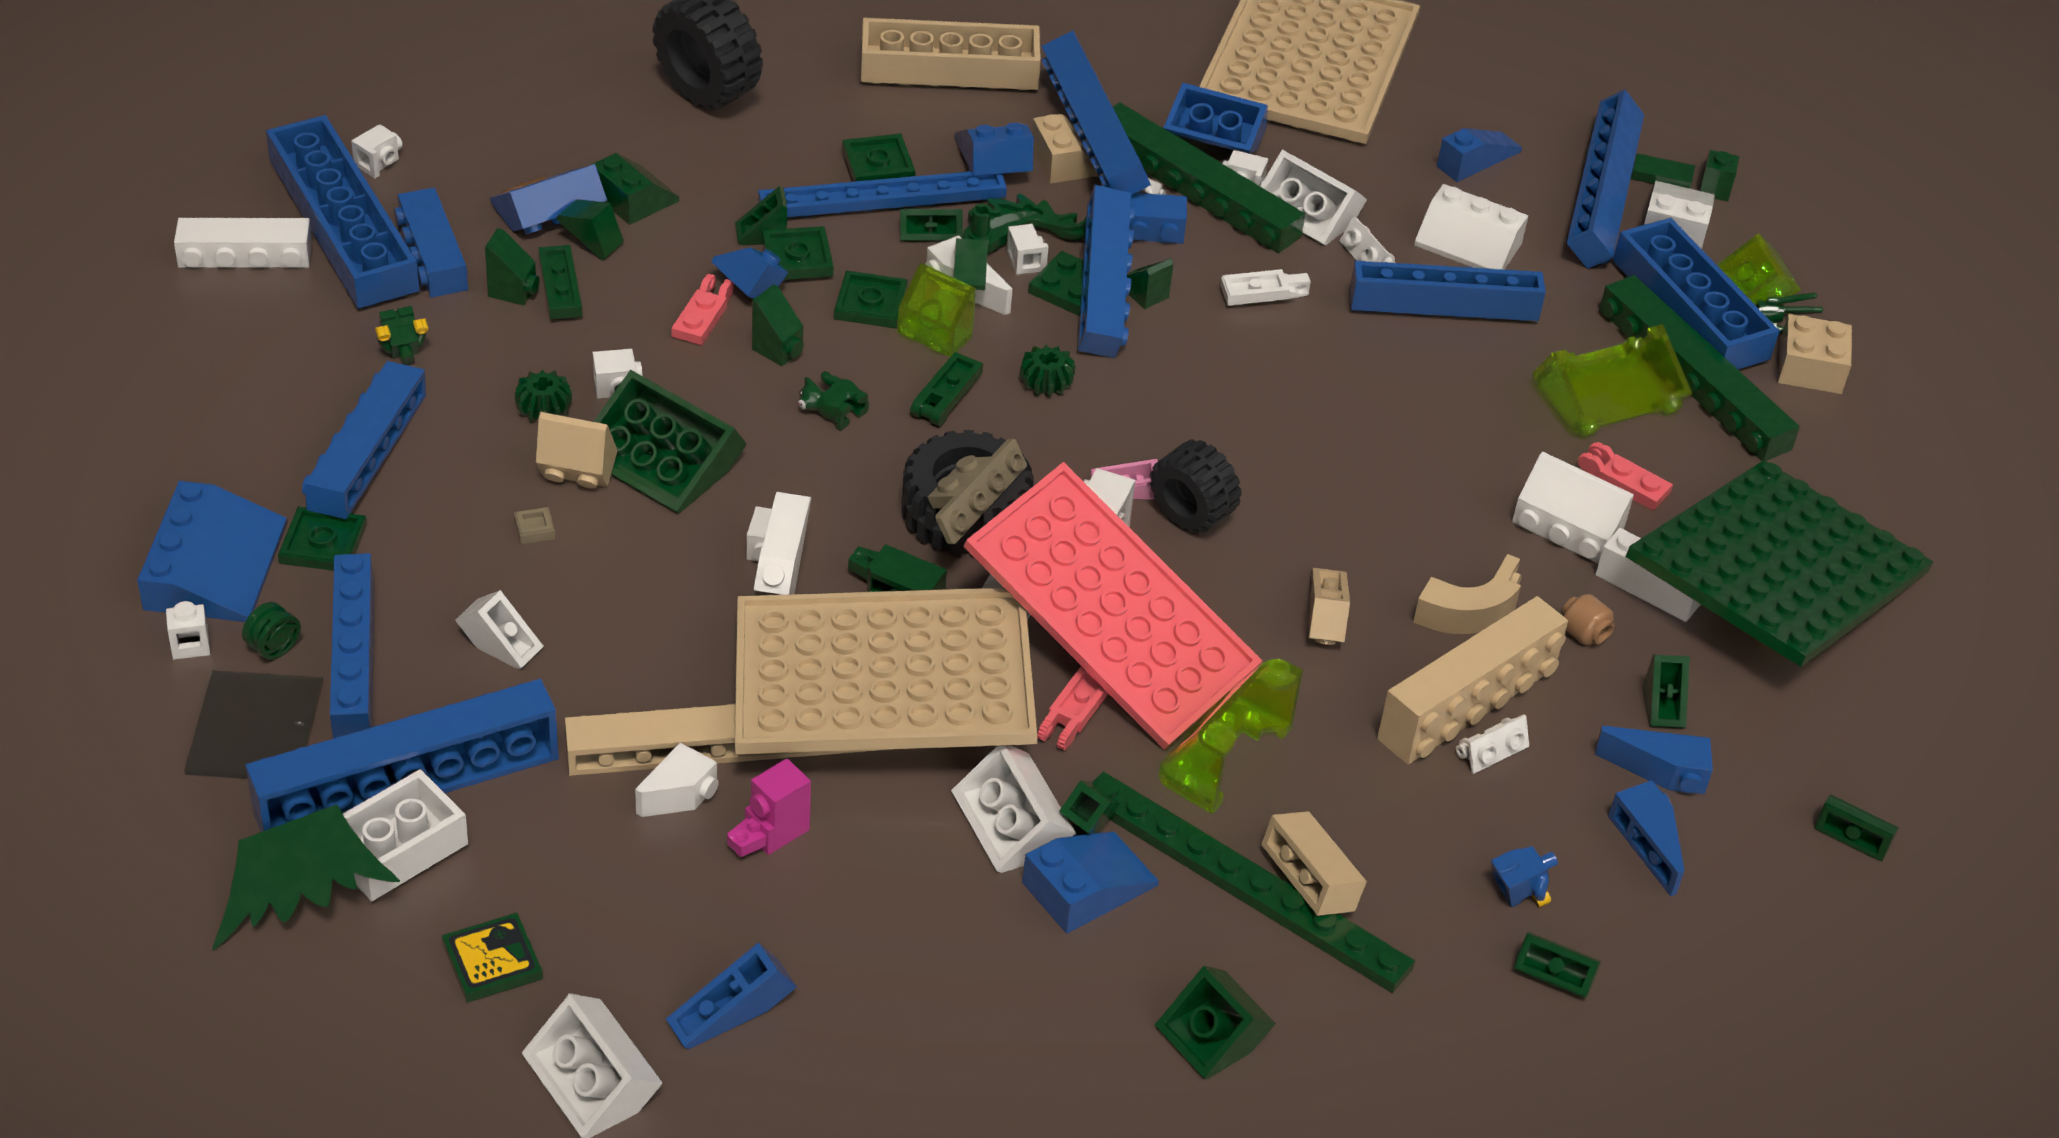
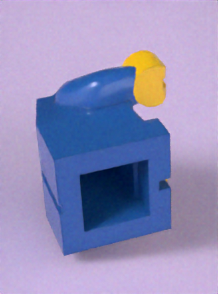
(1523, 874)

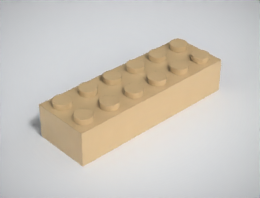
(950, 53)
(1472, 680)

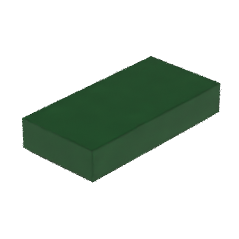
(1653, 169)

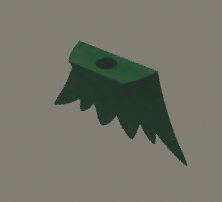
(293, 861)

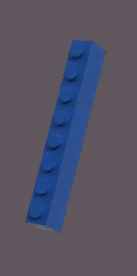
(1095, 116)
(1605, 180)

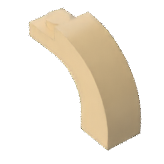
(1471, 609)

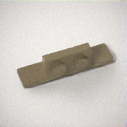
(974, 488)

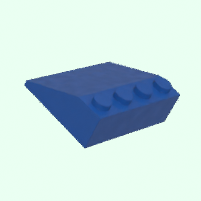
(210, 553)

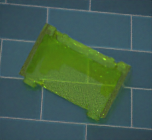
(1614, 382)
(1254, 706)

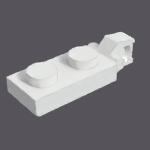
(1263, 286)

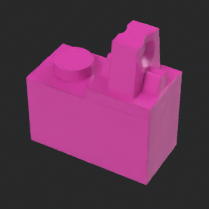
(776, 811)

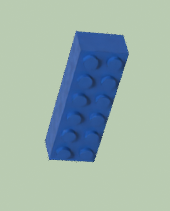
(1697, 291)

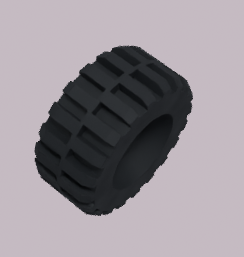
(707, 50)
(937, 460)

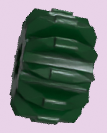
(1047, 370)
(544, 394)

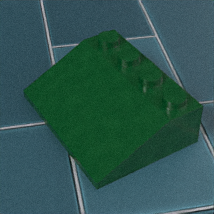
(667, 443)

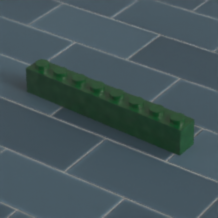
(1211, 183)
(1711, 377)

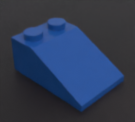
(997, 148)
(1085, 877)

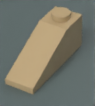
(1328, 606)

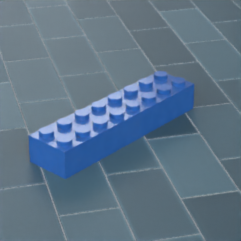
(342, 211)
(449, 744)

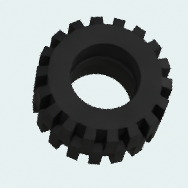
(1195, 486)

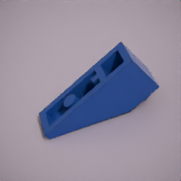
(1473, 151)
(1665, 758)
(1650, 828)
(732, 998)

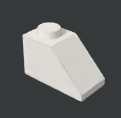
(499, 630)
(677, 783)

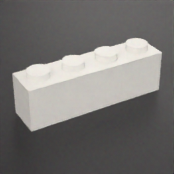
(243, 242)

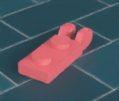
(702, 311)
(1612, 468)
(1073, 708)

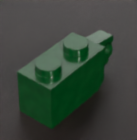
(896, 570)

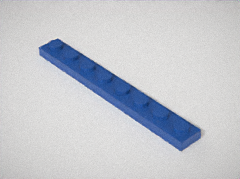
(890, 193)

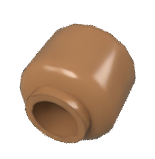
(1588, 619)

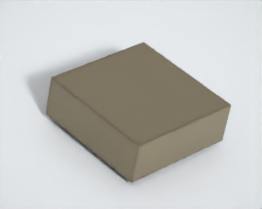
(534, 525)

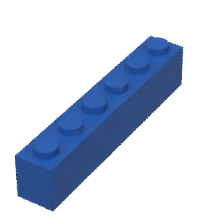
(1105, 272)
(1447, 290)
(364, 440)
(352, 644)

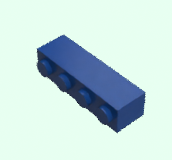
(431, 242)

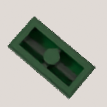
(1856, 827)
(1557, 964)

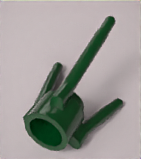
(1774, 308)

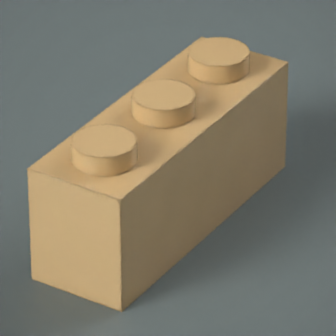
(1313, 863)

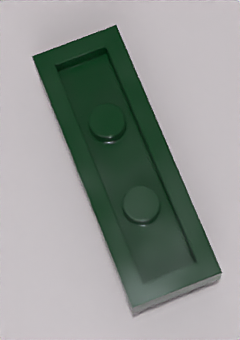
(560, 282)

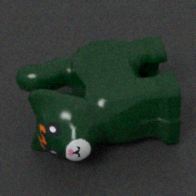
(835, 401)

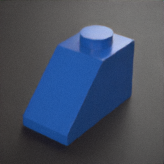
(751, 269)

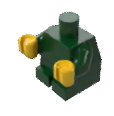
(401, 333)

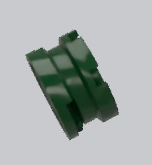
(270, 630)

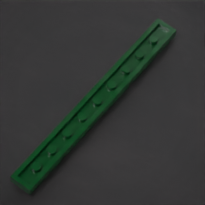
(1255, 886)

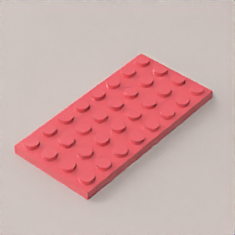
(1113, 605)

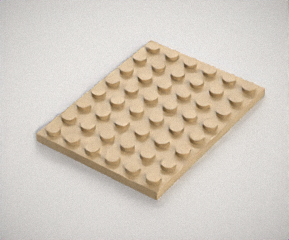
(1314, 60)
(882, 671)

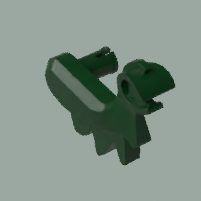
(992, 220)

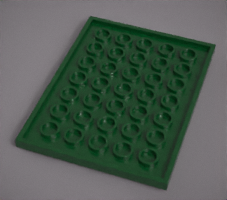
(1780, 561)

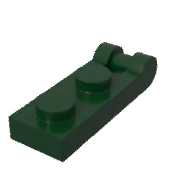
(946, 388)

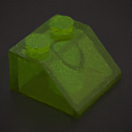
(1759, 270)
(937, 311)

